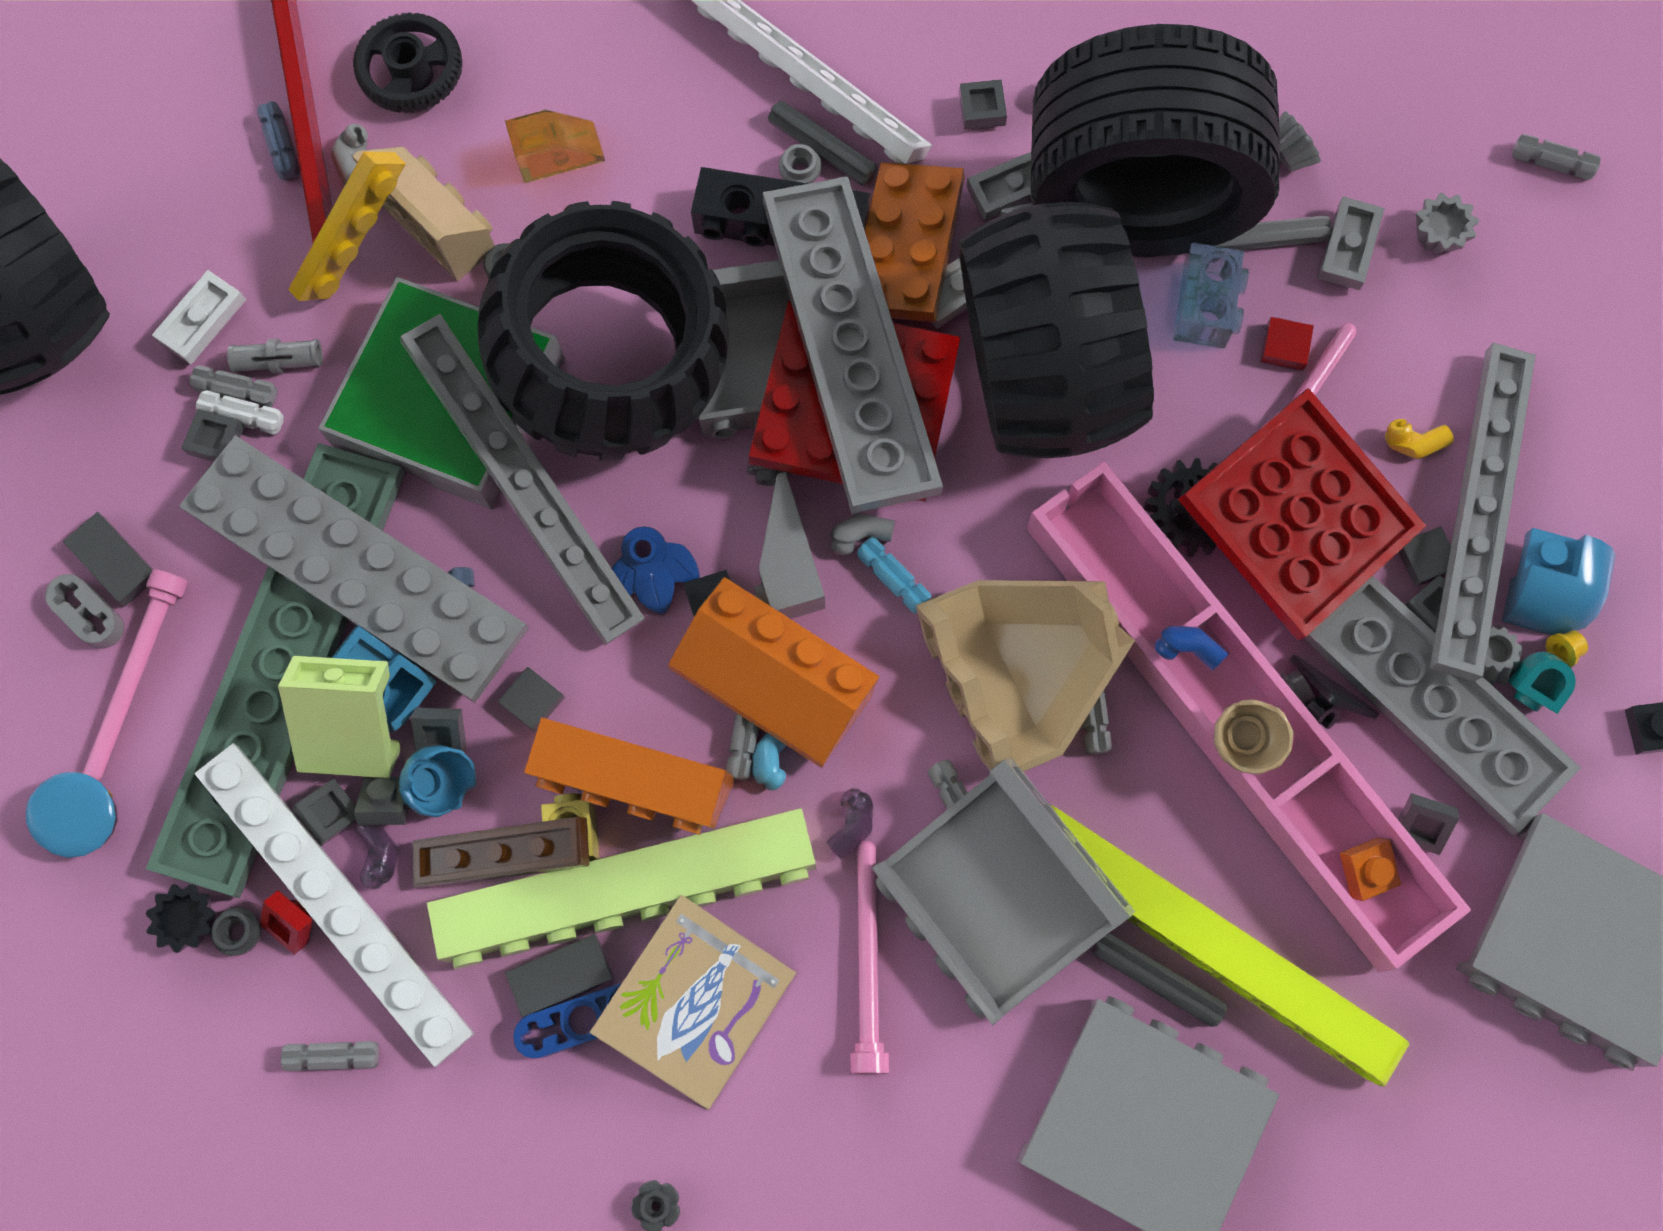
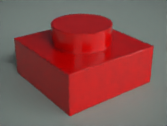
(286, 921)

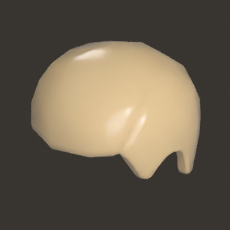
(1253, 736)

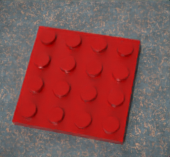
(791, 423)
(1302, 514)

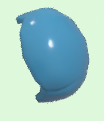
(436, 780)

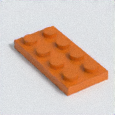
(912, 234)

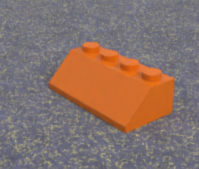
(773, 672)
(629, 774)

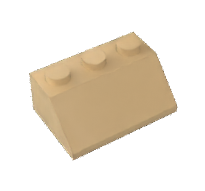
(436, 215)

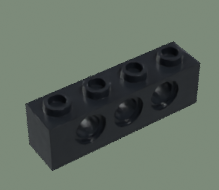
(724, 190)

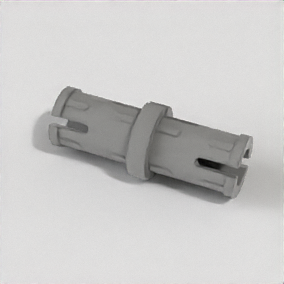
(298, 355)

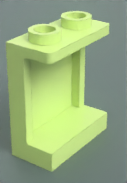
(338, 716)

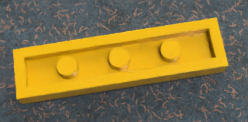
(347, 225)

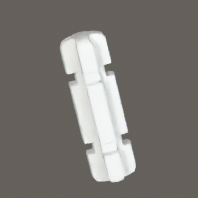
(248, 413)

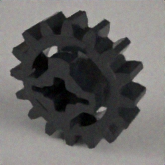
(1174, 518)

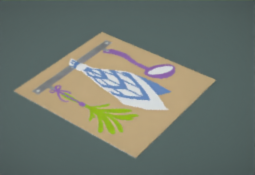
(693, 1002)

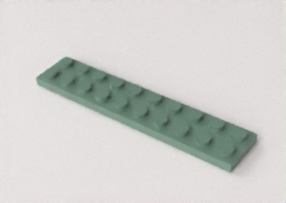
(198, 836)

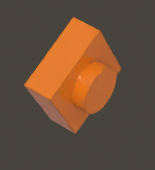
(1370, 869)

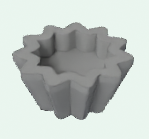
(1295, 144)
(1445, 223)
(1502, 656)

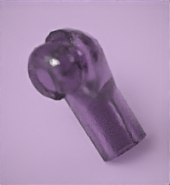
(858, 822)

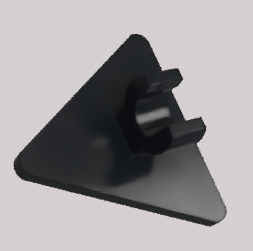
(1333, 697)

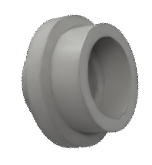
(800, 155)

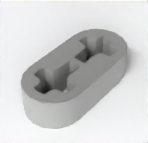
(78, 617)

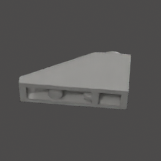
(786, 562)

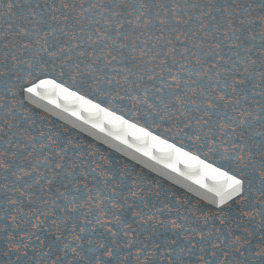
(813, 75)
(335, 905)

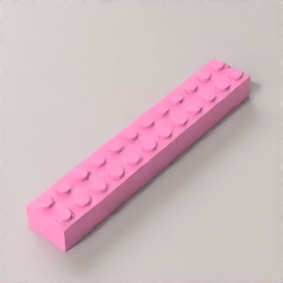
(1316, 797)

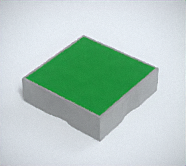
(392, 411)

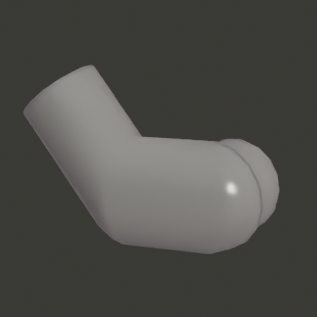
(348, 143)
(858, 527)

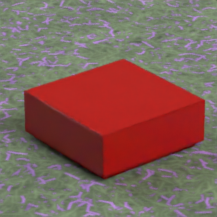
(1287, 343)

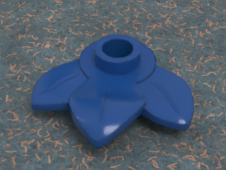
(655, 575)

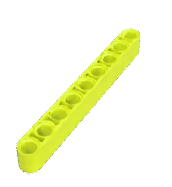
(1247, 964)

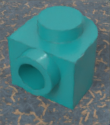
(1543, 681)

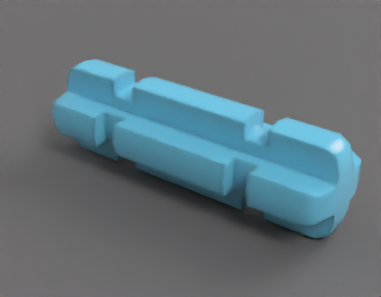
(893, 574)

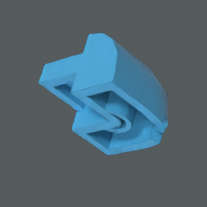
(1559, 582)
(406, 684)

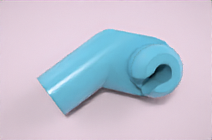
(766, 763)

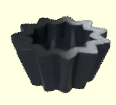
(181, 918)

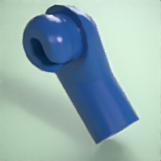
(1190, 640)

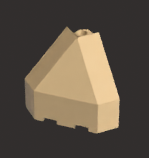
(1024, 661)

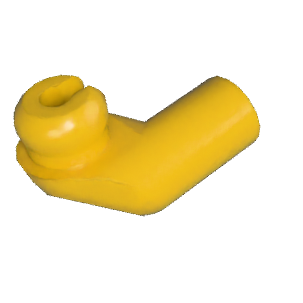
(1408, 442)

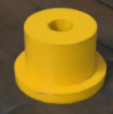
(1567, 646)

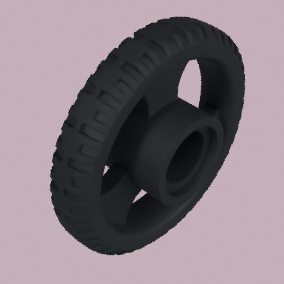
(398, 47)

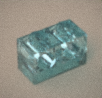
(1204, 294)

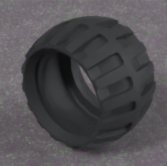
(617, 250)
(45, 292)
(1057, 329)

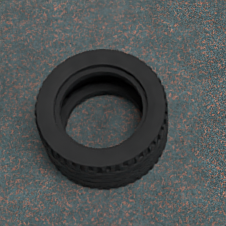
(1164, 131)

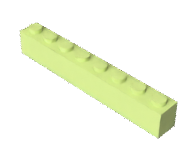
(621, 887)

